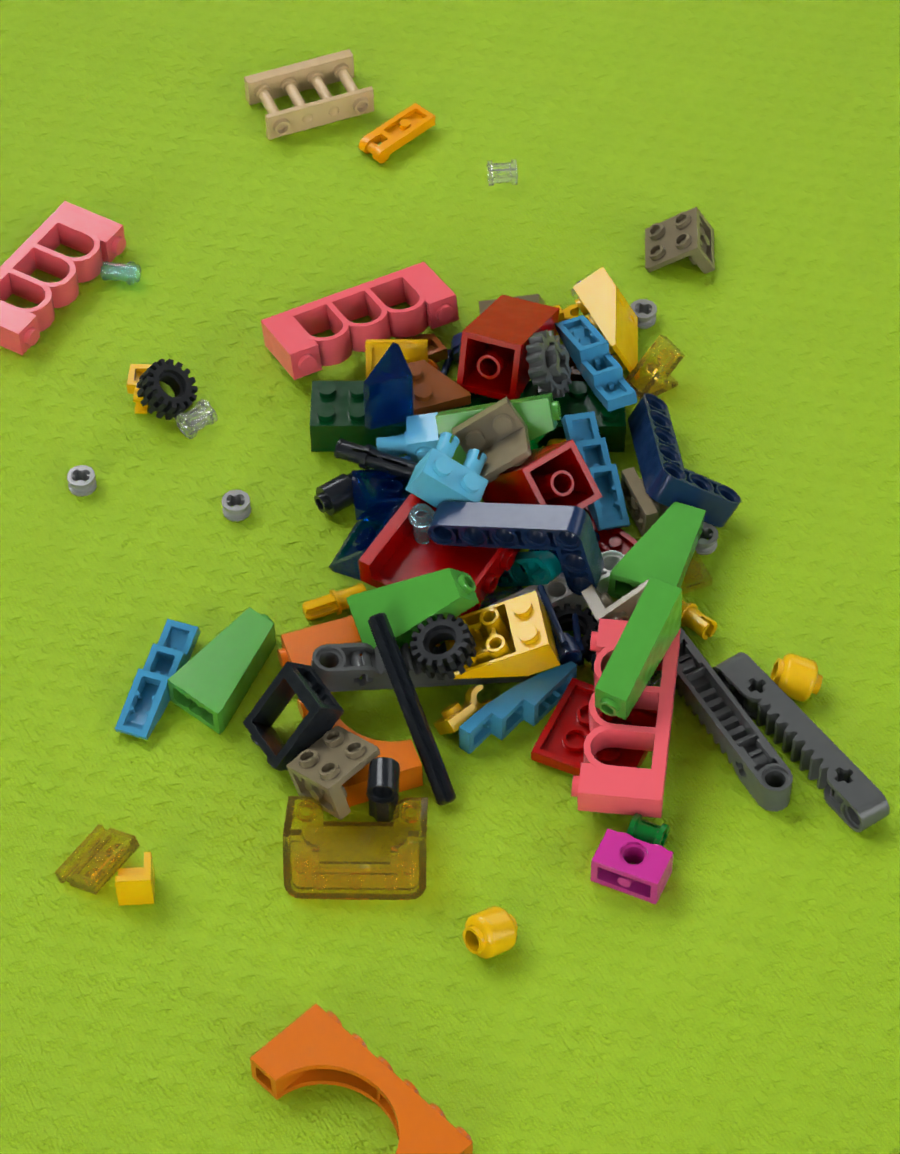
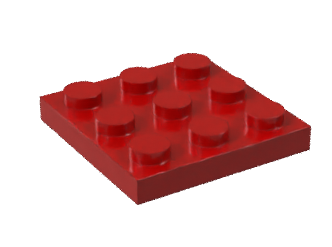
(566, 730)

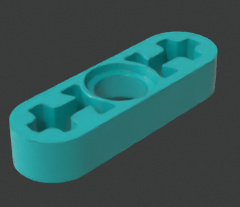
(549, 569)

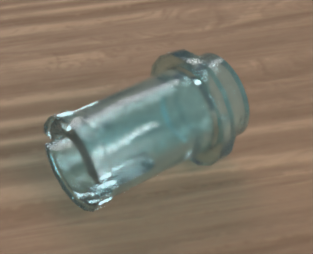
(121, 272)
(421, 517)

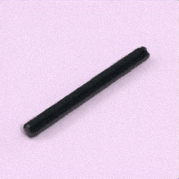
(412, 709)

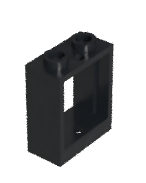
(317, 699)

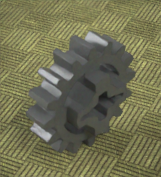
(548, 364)

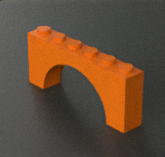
(299, 648)
(322, 1052)

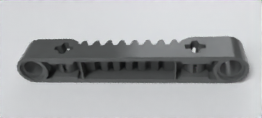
(341, 667)
(746, 747)
(845, 785)

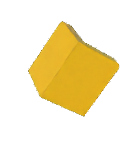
(136, 884)

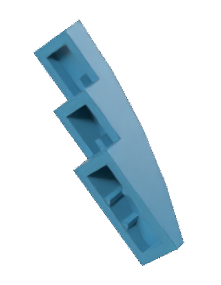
(595, 363)
(610, 510)
(150, 686)
(525, 701)

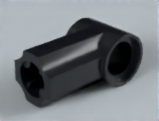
(383, 788)

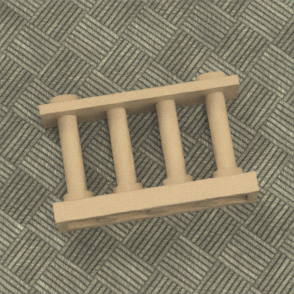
(304, 76)

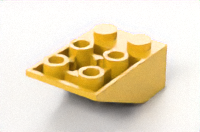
(610, 315)
(510, 639)

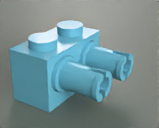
(417, 440)
(443, 479)

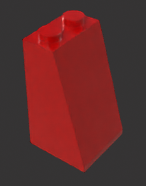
(495, 346)
(548, 477)

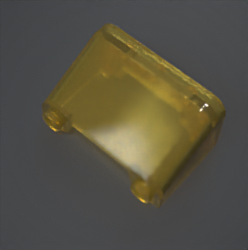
(355, 857)

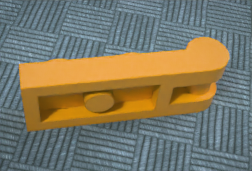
(396, 132)

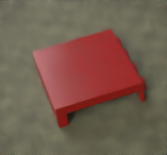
(398, 557)

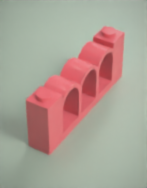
(72, 227)
(300, 353)
(623, 788)

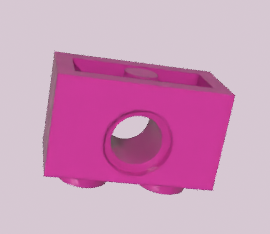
(642, 880)

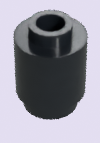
(335, 494)

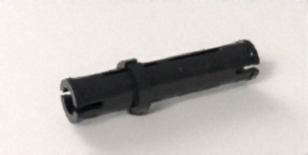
(369, 457)

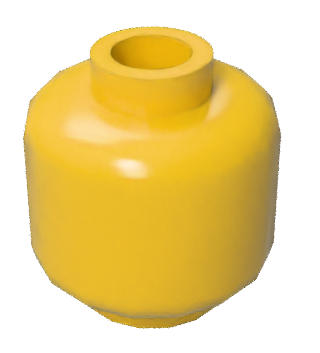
(796, 676)
(490, 932)

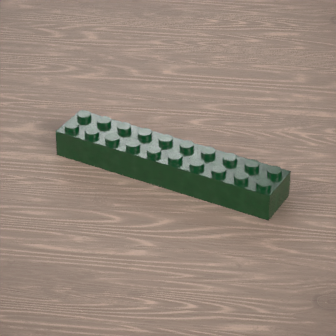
(340, 413)

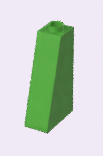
(537, 411)
(661, 551)
(412, 602)
(640, 648)
(224, 670)

